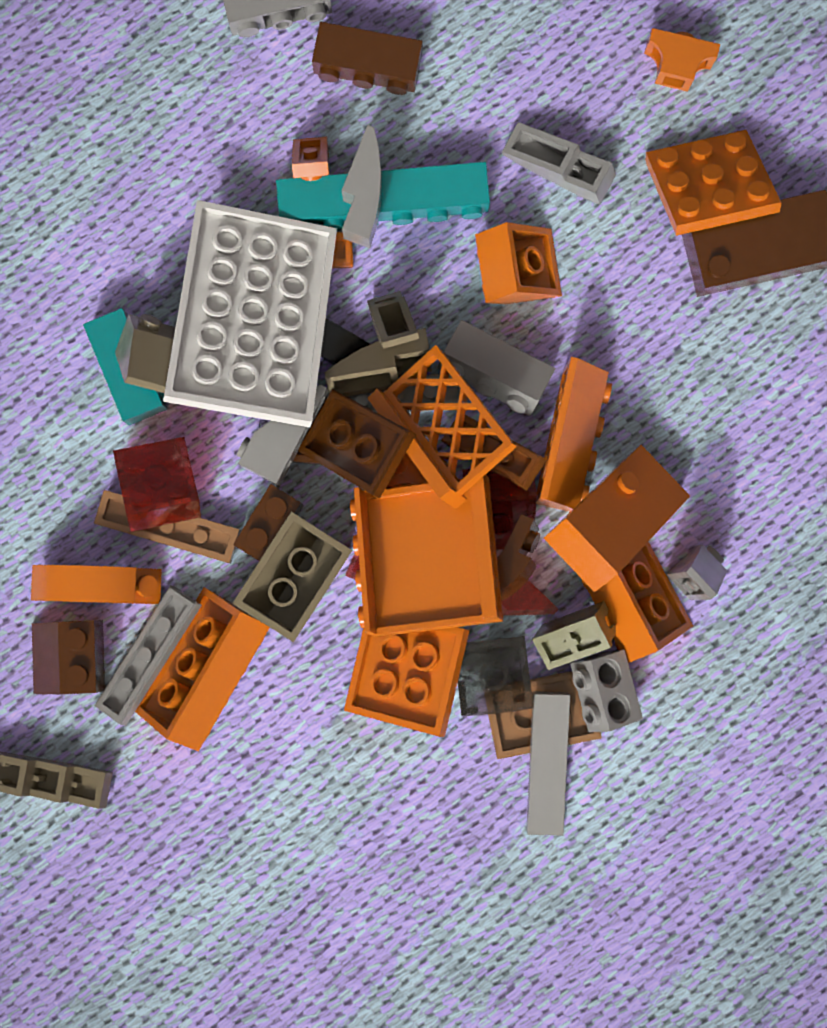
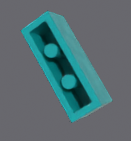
(131, 401)

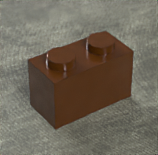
(266, 521)

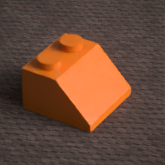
(517, 263)

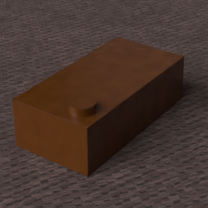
(761, 246)

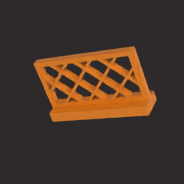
(424, 450)

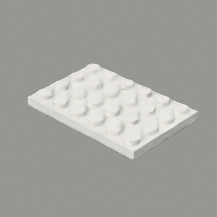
(251, 315)

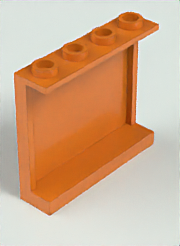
(425, 560)

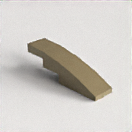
(54, 780)

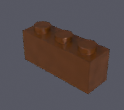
(367, 58)

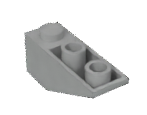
(250, 16)

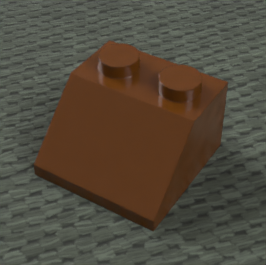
(68, 657)

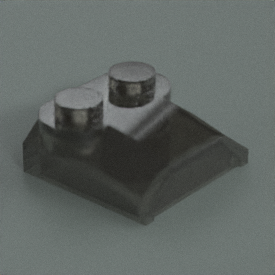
(495, 677)

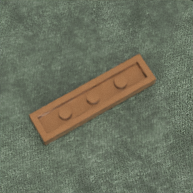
(192, 535)

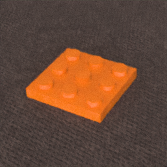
(712, 182)
(408, 678)

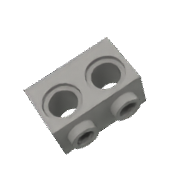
(606, 691)

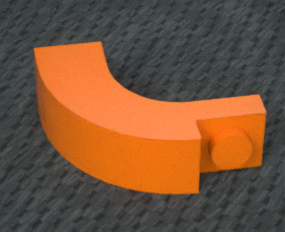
(96, 584)

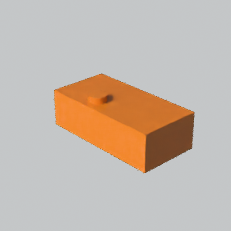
(617, 518)

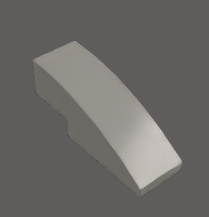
(560, 162)
(363, 191)

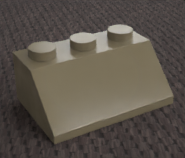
(145, 352)
(292, 576)

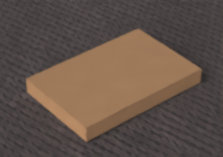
(513, 729)

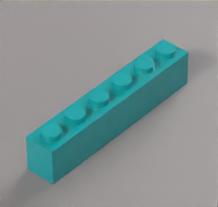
(405, 195)

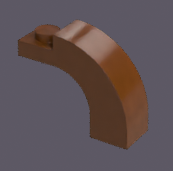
(513, 562)

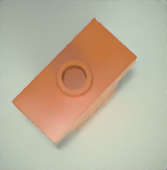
(679, 57)

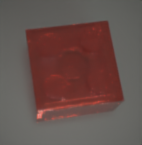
(157, 484)

